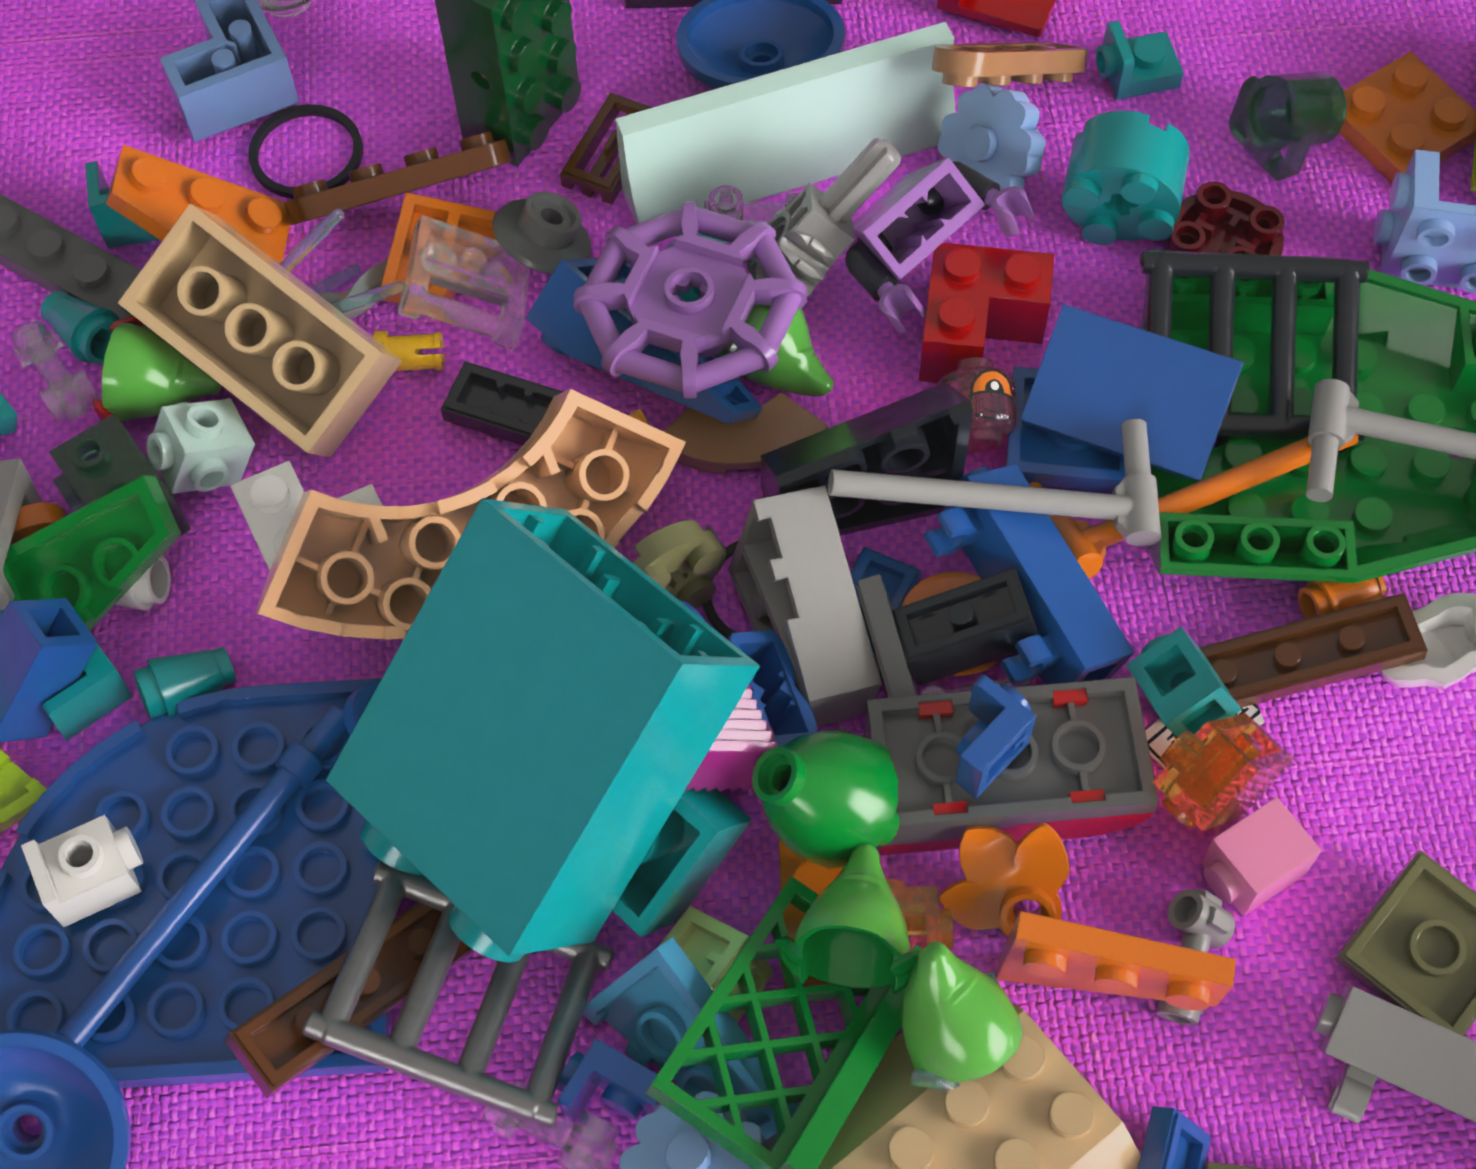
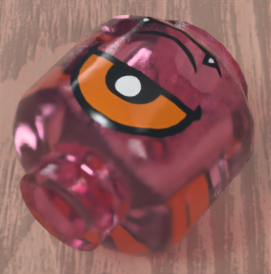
(992, 400)

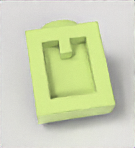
(713, 948)

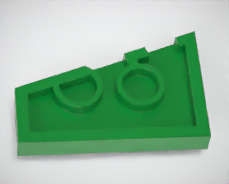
(95, 550)

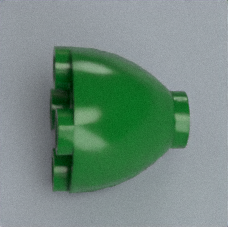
(829, 795)

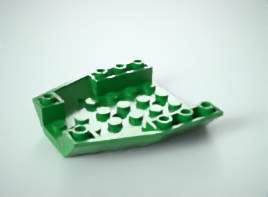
(1390, 499)

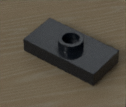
(496, 403)

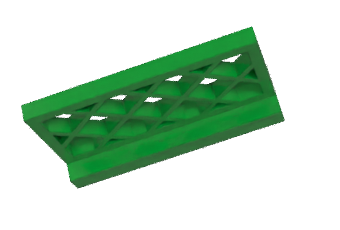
(836, 1081)

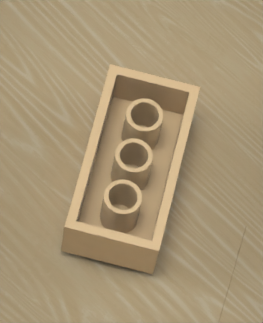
(259, 331)

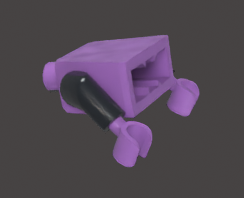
(915, 221)

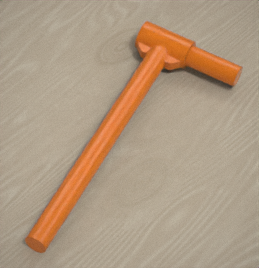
(1090, 542)

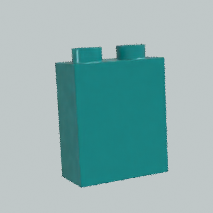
(536, 729)

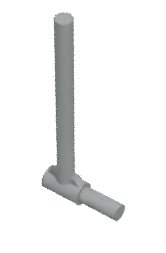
(1338, 418)
(1130, 505)

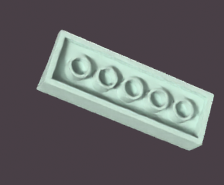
(785, 125)

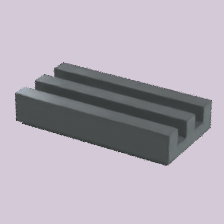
(885, 637)

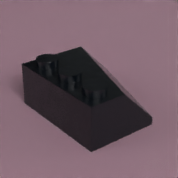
(909, 437)

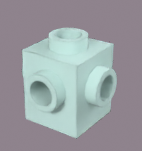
(200, 445)

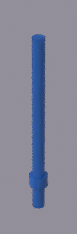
(296, 768)

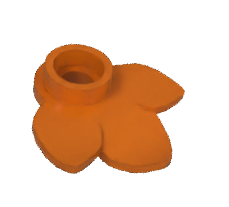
(1005, 873)

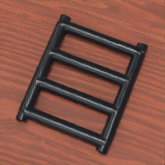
(1284, 273)

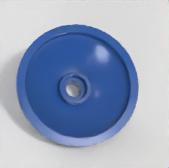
(751, 38)
(72, 1098)

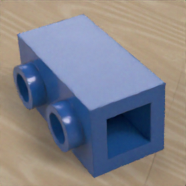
(40, 656)

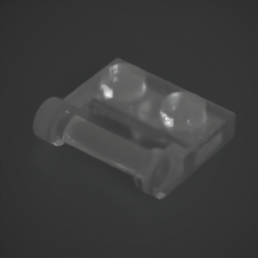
(469, 266)

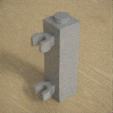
(1396, 1047)

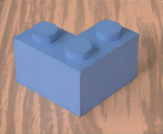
(233, 73)

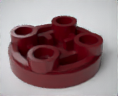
(1226, 223)

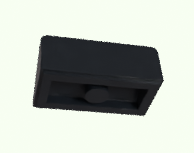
(964, 626)

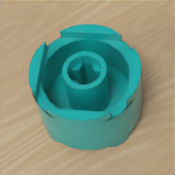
(1125, 178)

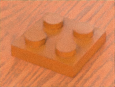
(1405, 111)

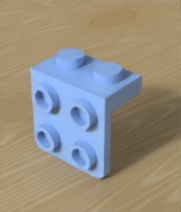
(1423, 236)

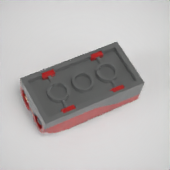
(1079, 773)

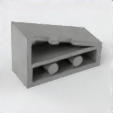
(801, 588)

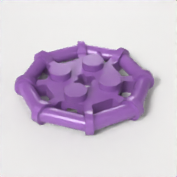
(694, 326)

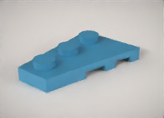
(653, 1011)

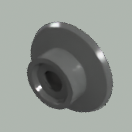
(541, 231)

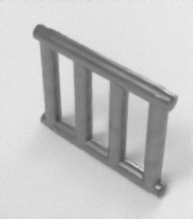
(400, 1049)

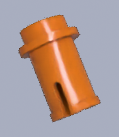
(1327, 597)

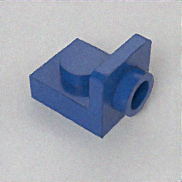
(995, 739)
(617, 1074)

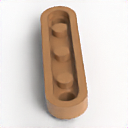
(1006, 62)

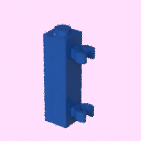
(1073, 624)

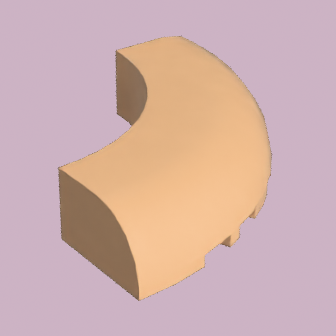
(372, 566)

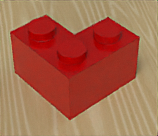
(982, 296)

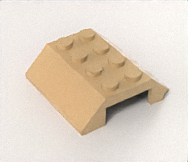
(1019, 1117)

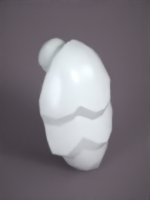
(1450, 637)

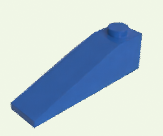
(569, 335)

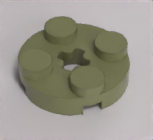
(683, 560)

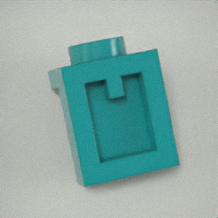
(1137, 63)

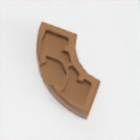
(737, 446)

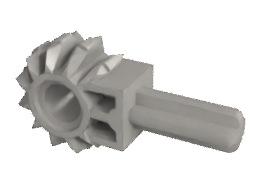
(820, 224)

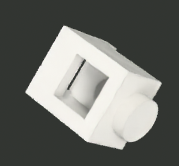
(76, 891)

